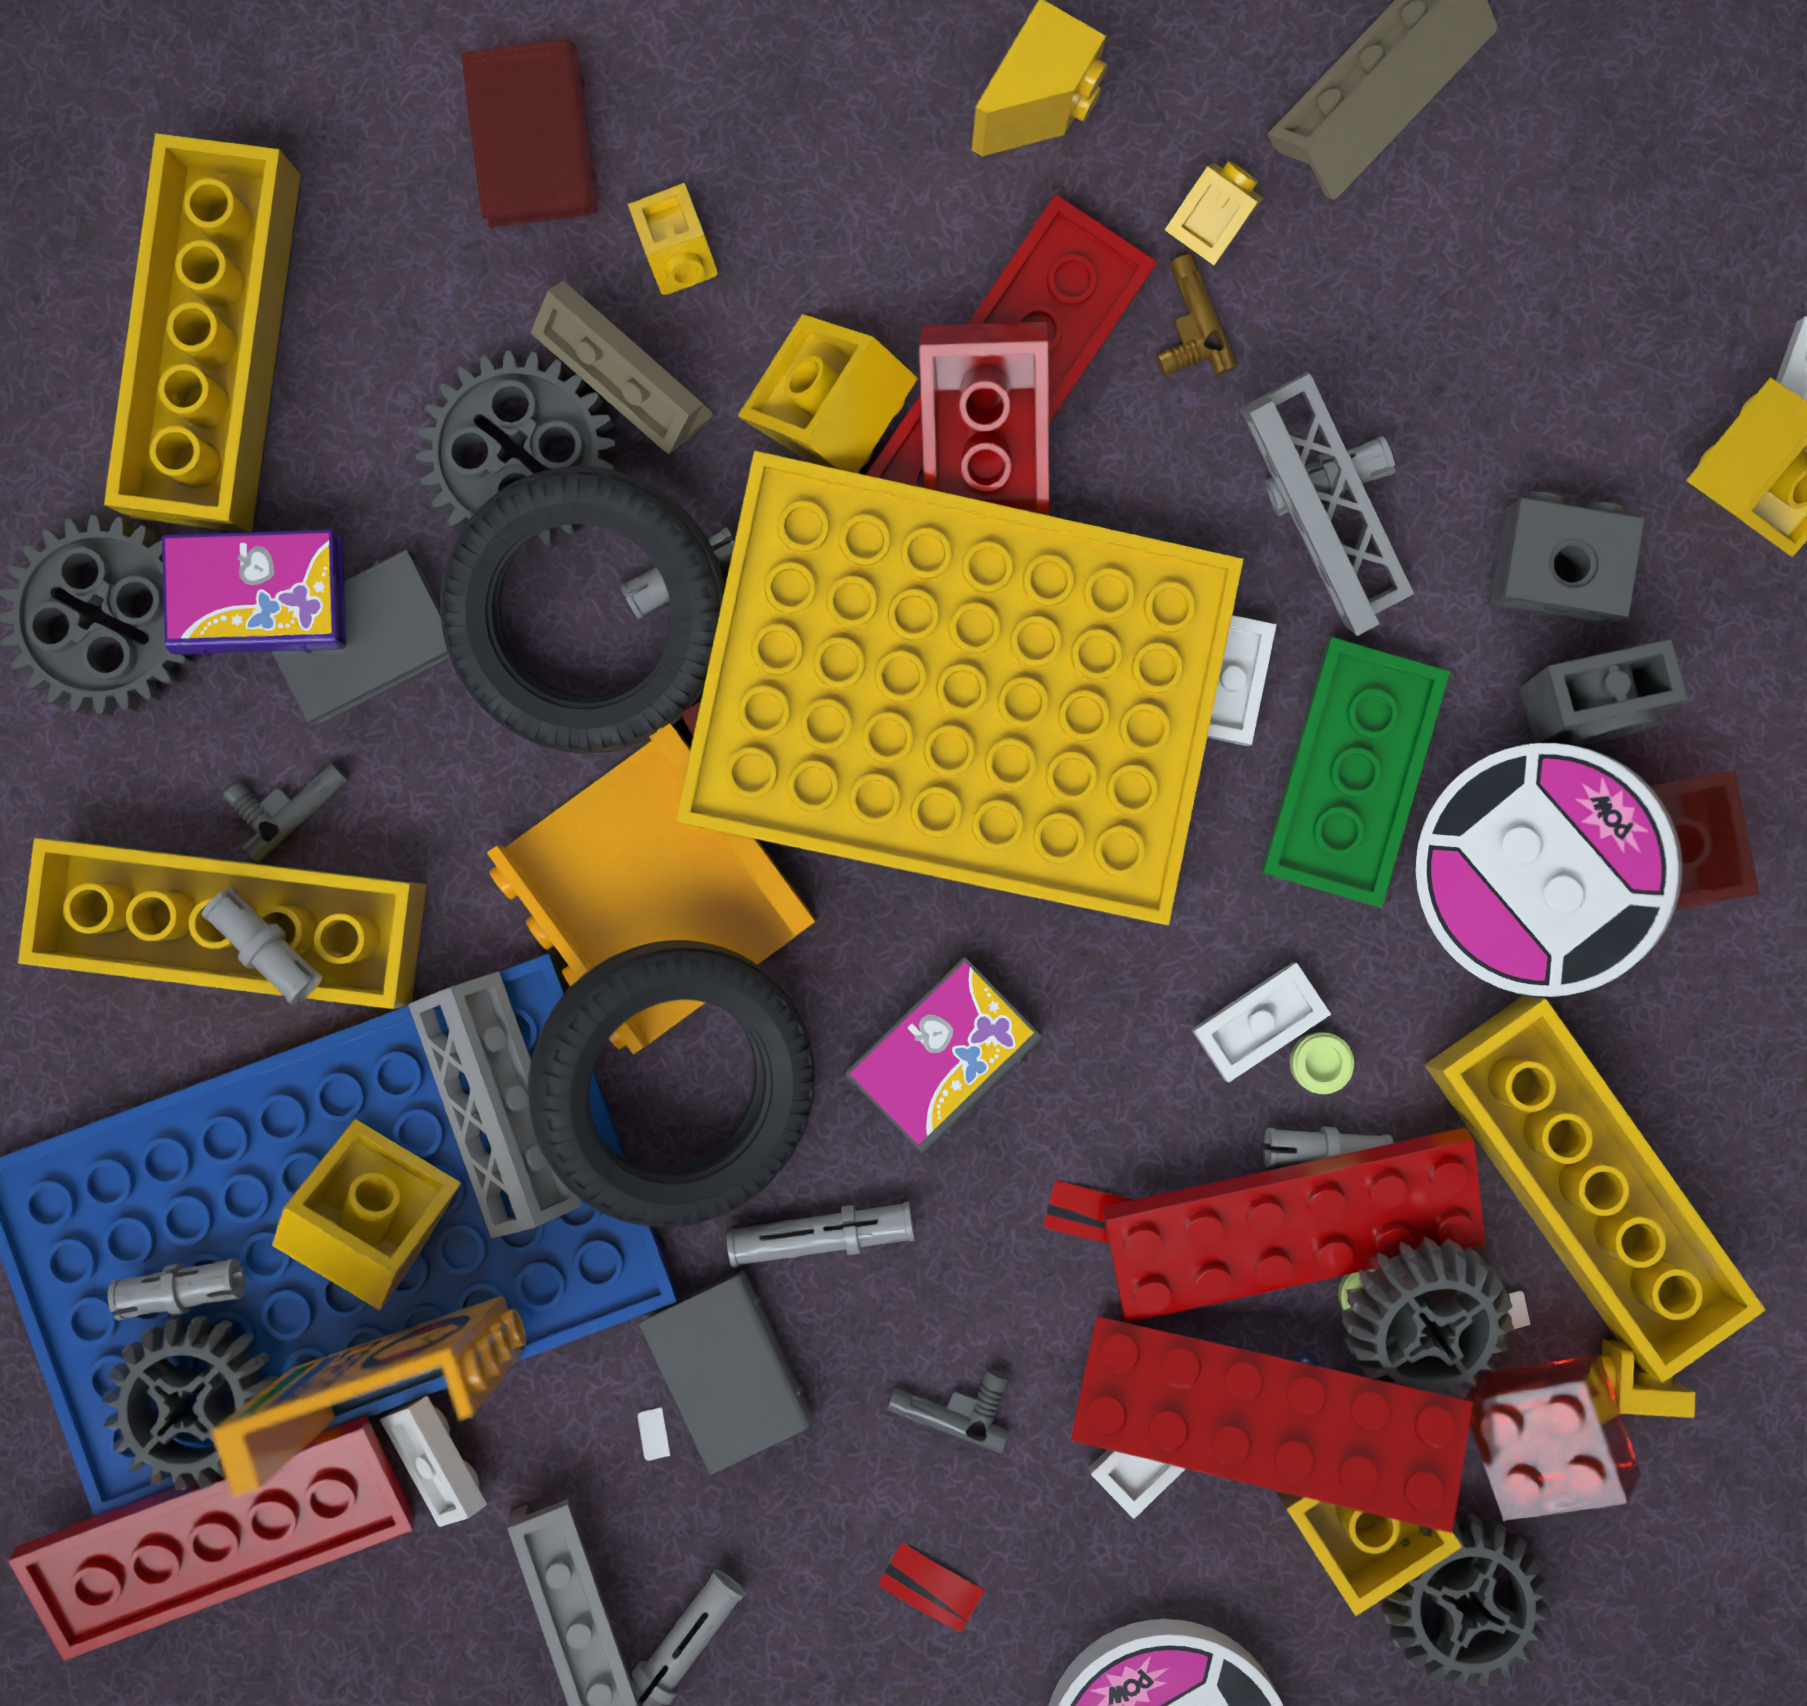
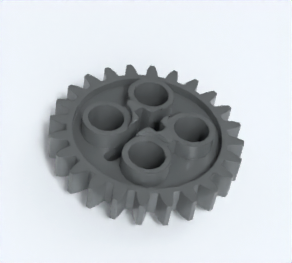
(552, 413)
(77, 664)

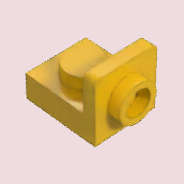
(1215, 210)
(673, 239)
(1643, 1393)

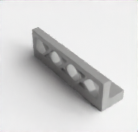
(1308, 512)
(493, 1056)
(570, 1607)

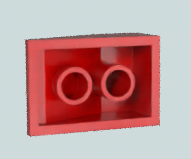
(986, 412)

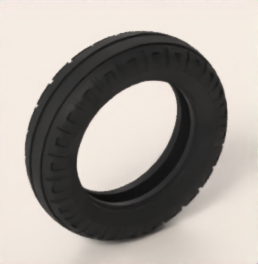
(475, 627)
(738, 1165)

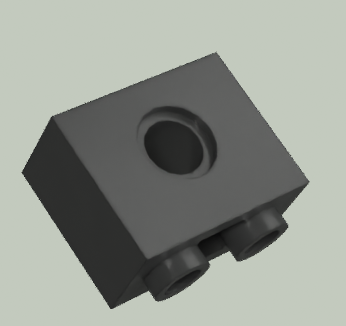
(1596, 540)
(1603, 695)

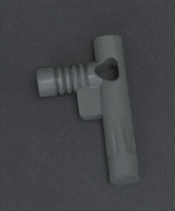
(281, 809)
(960, 1411)

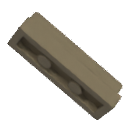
(618, 369)

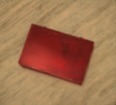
(529, 133)

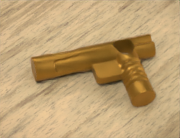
(1196, 326)

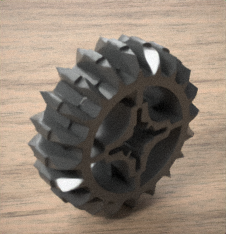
(1455, 1294)
(151, 1374)
(1511, 1626)

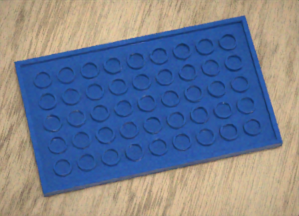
(208, 1183)

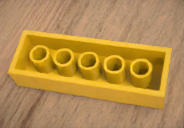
(203, 334)
(144, 920)
(1594, 1187)

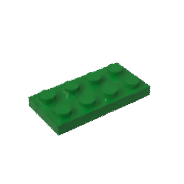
(1354, 772)

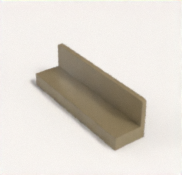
(1380, 86)

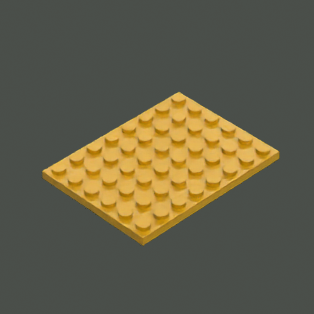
(959, 689)

